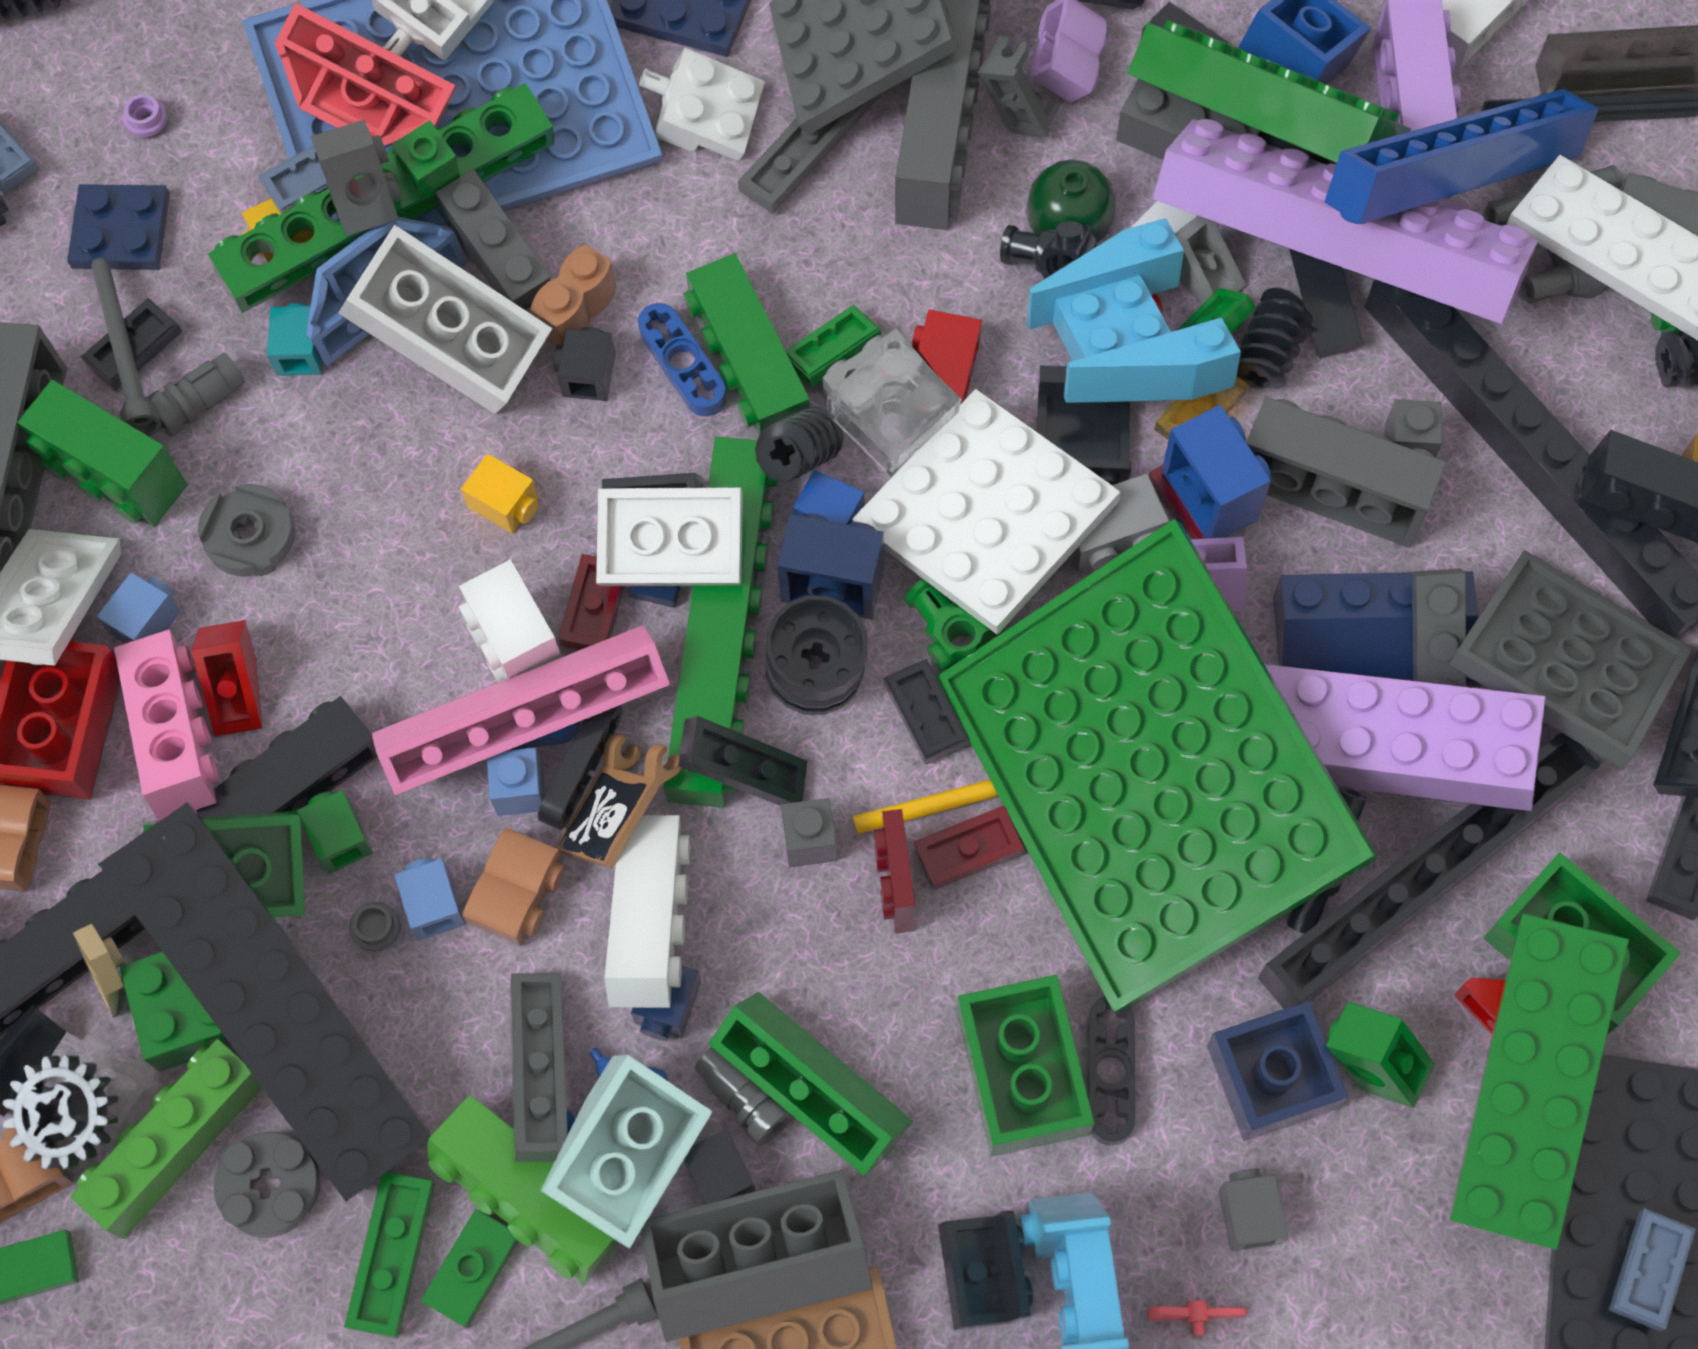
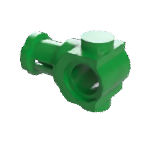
(945, 623)

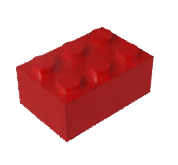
(57, 720)

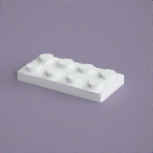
(49, 591)

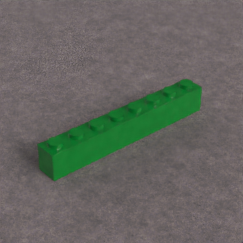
(720, 623)

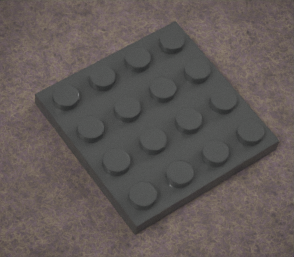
(855, 50)
(1581, 651)

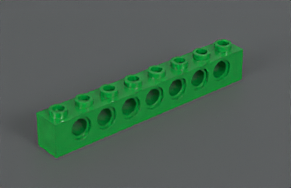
(313, 212)

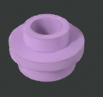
(140, 106)

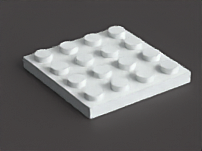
(988, 511)

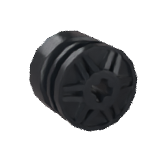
(820, 629)

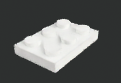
(669, 537)

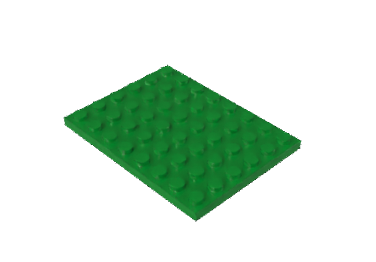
(1153, 768)

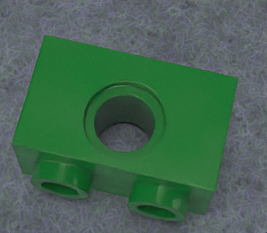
(1380, 1054)

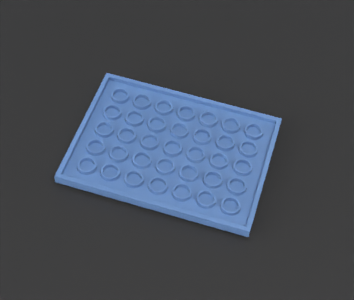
(558, 47)

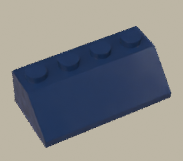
(1351, 622)

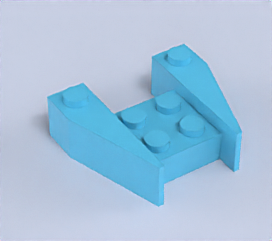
(1118, 333)
(1078, 1238)

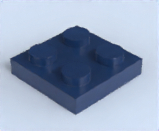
(119, 225)

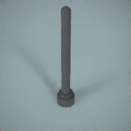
(137, 409)
(630, 1307)

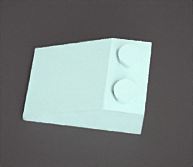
(624, 1148)

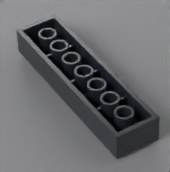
(266, 1000)

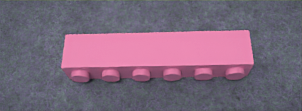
(519, 709)

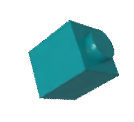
(288, 344)

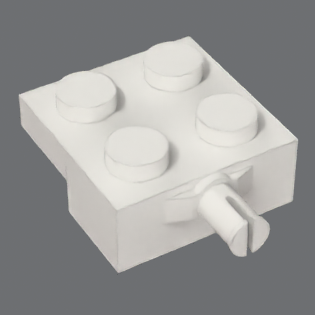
(430, 23)
(705, 104)

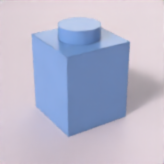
(138, 609)
(516, 781)
(429, 898)

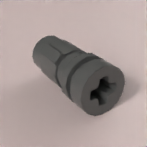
(196, 392)
(737, 1092)

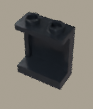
(1087, 431)

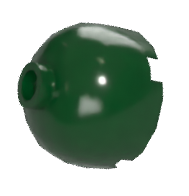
(1071, 193)

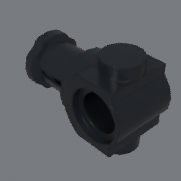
(1048, 250)

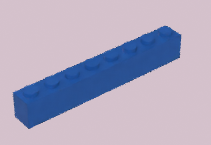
(1458, 155)

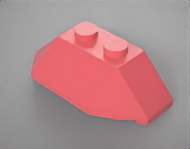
(354, 80)

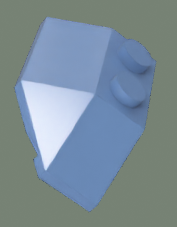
(337, 277)

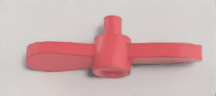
(1195, 1312)

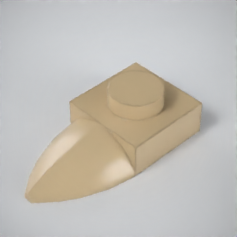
(102, 960)

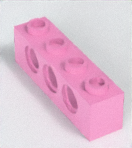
(165, 723)

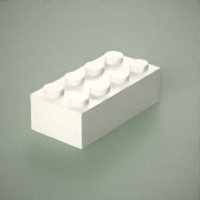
(445, 320)

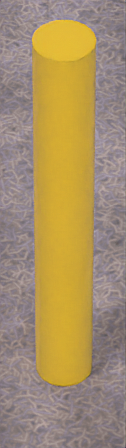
(928, 805)

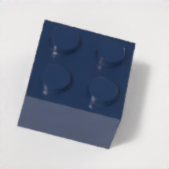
(831, 562)
(1276, 1070)

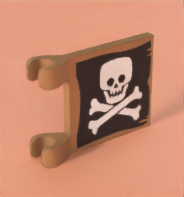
(615, 802)

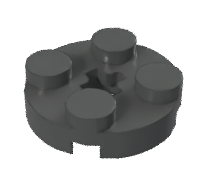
(257, 553)
(286, 1205)

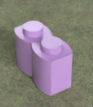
(1069, 49)

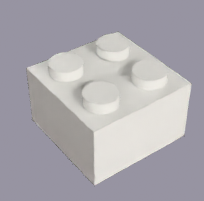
(506, 623)

